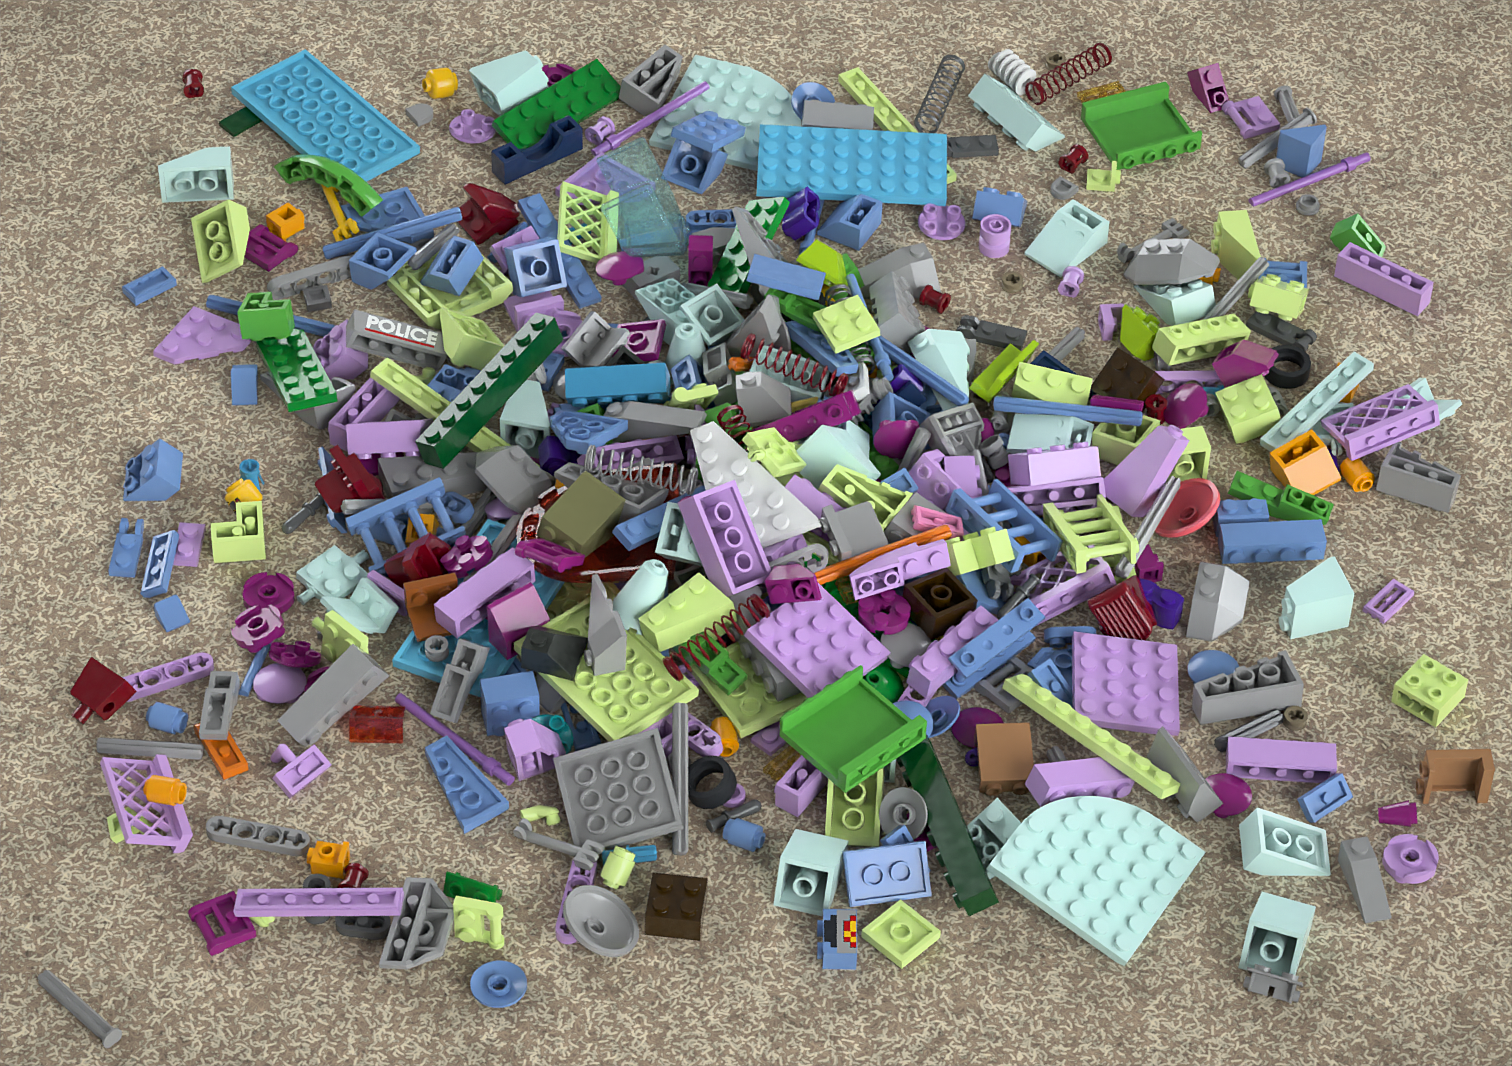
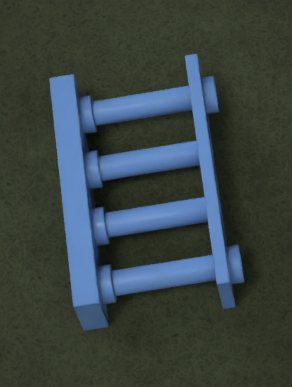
(404, 503)
(1010, 509)
(993, 648)

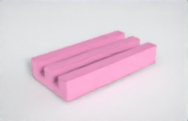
(928, 519)

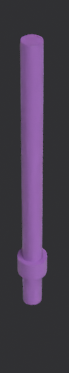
(614, 141)
(1347, 164)
(489, 765)

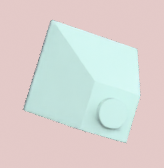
(713, 315)

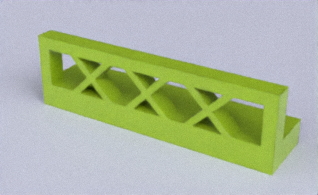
(1001, 371)

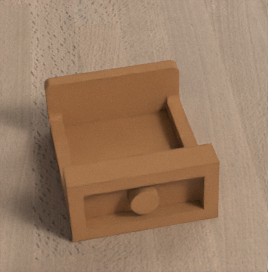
(1004, 757)
(1456, 772)

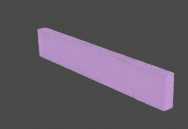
(319, 902)

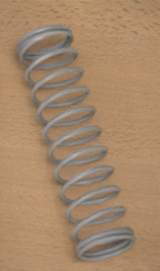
(590, 458)

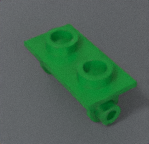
(462, 886)

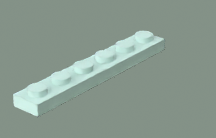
(1318, 401)

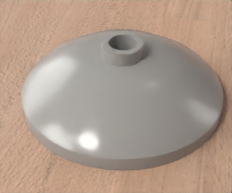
(600, 921)

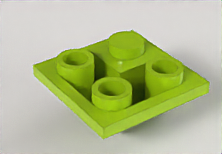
(826, 260)
(1138, 332)

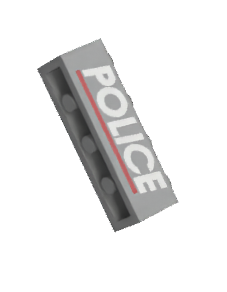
(395, 340)

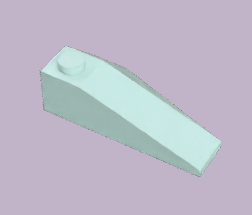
(945, 355)

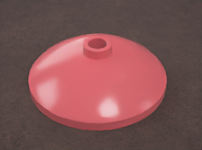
(1190, 508)

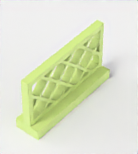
(606, 241)

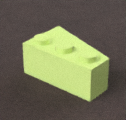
(1050, 385)
(853, 488)
(685, 613)

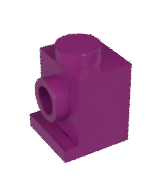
(1148, 566)

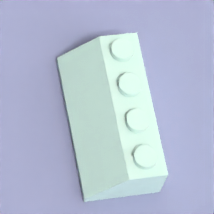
(1013, 114)

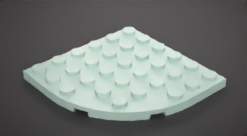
(734, 94)
(1098, 868)

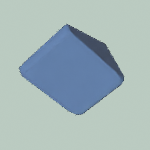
(171, 613)

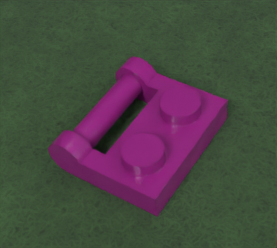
(264, 253)
(549, 553)
(234, 928)

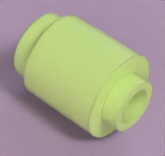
(618, 867)

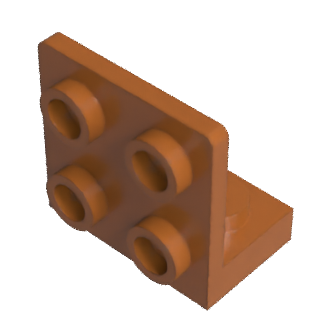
(420, 602)

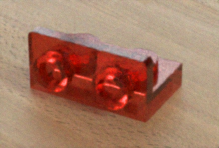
(376, 724)

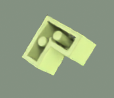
(242, 538)
(979, 551)

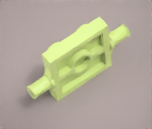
(774, 452)
(338, 635)

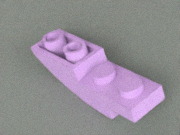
(898, 565)

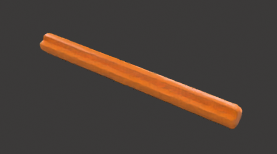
(849, 565)

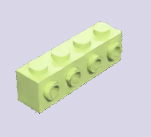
(1199, 338)

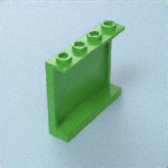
(1139, 126)
(850, 730)

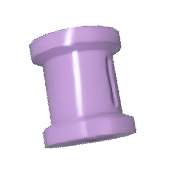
(600, 131)
(1071, 279)

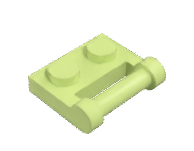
(699, 395)
(470, 921)

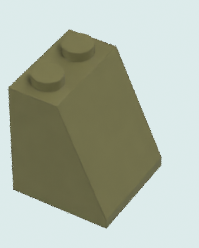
(582, 516)

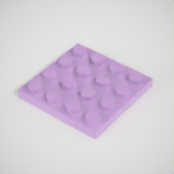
(816, 643)
(1125, 683)

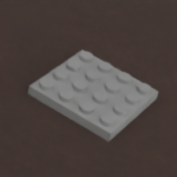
(619, 791)

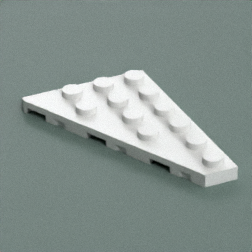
(770, 505)

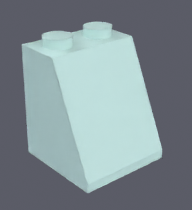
(509, 81)
(525, 418)
(832, 447)
(1317, 601)
(809, 872)
(1277, 934)

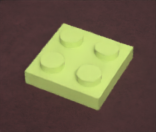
(846, 324)
(900, 934)

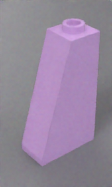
(1145, 470)

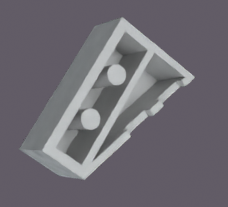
(1417, 480)

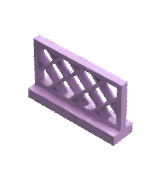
(1383, 430)
(1070, 593)
(172, 819)

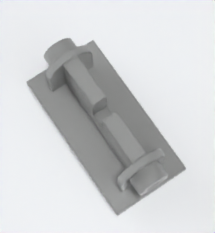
(1002, 420)
(1284, 985)

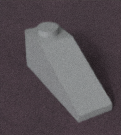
(1364, 878)

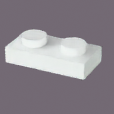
(859, 382)

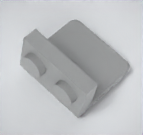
(594, 342)
(852, 530)

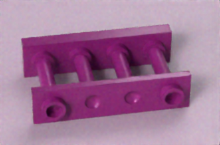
(809, 419)

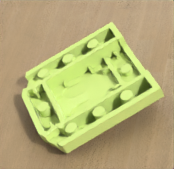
(484, 290)

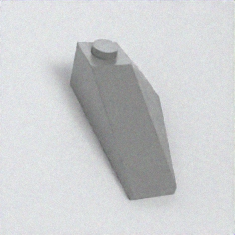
(755, 241)
(910, 262)
(320, 415)
(653, 420)
(638, 497)

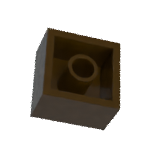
(1126, 378)
(938, 602)
(676, 906)

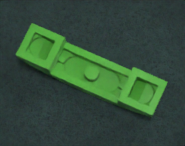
(797, 307)

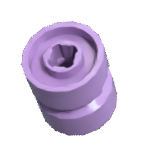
(994, 236)

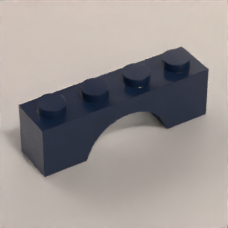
(560, 141)

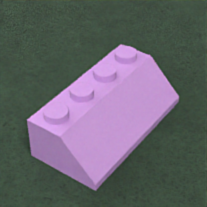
(725, 538)

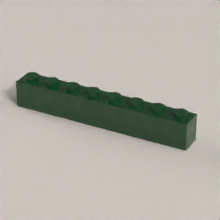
(489, 390)
(948, 829)

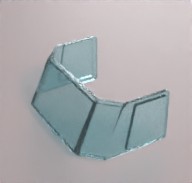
(646, 211)

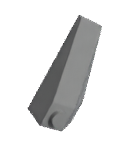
(605, 633)

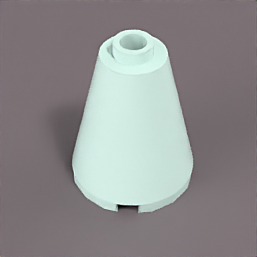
(685, 342)
(641, 593)

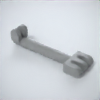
(1171, 230)
(583, 855)

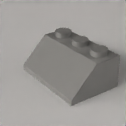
(1195, 793)

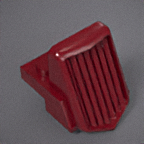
(487, 213)
(347, 481)
(418, 561)
(1124, 611)

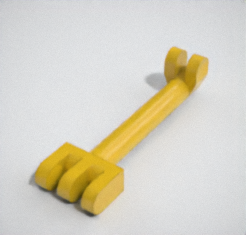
(344, 225)

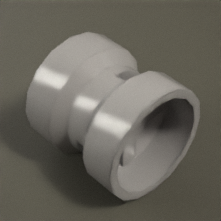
(994, 451)

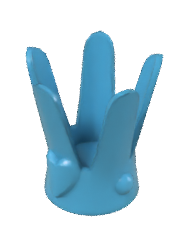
(250, 470)

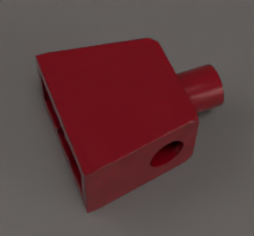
(99, 692)

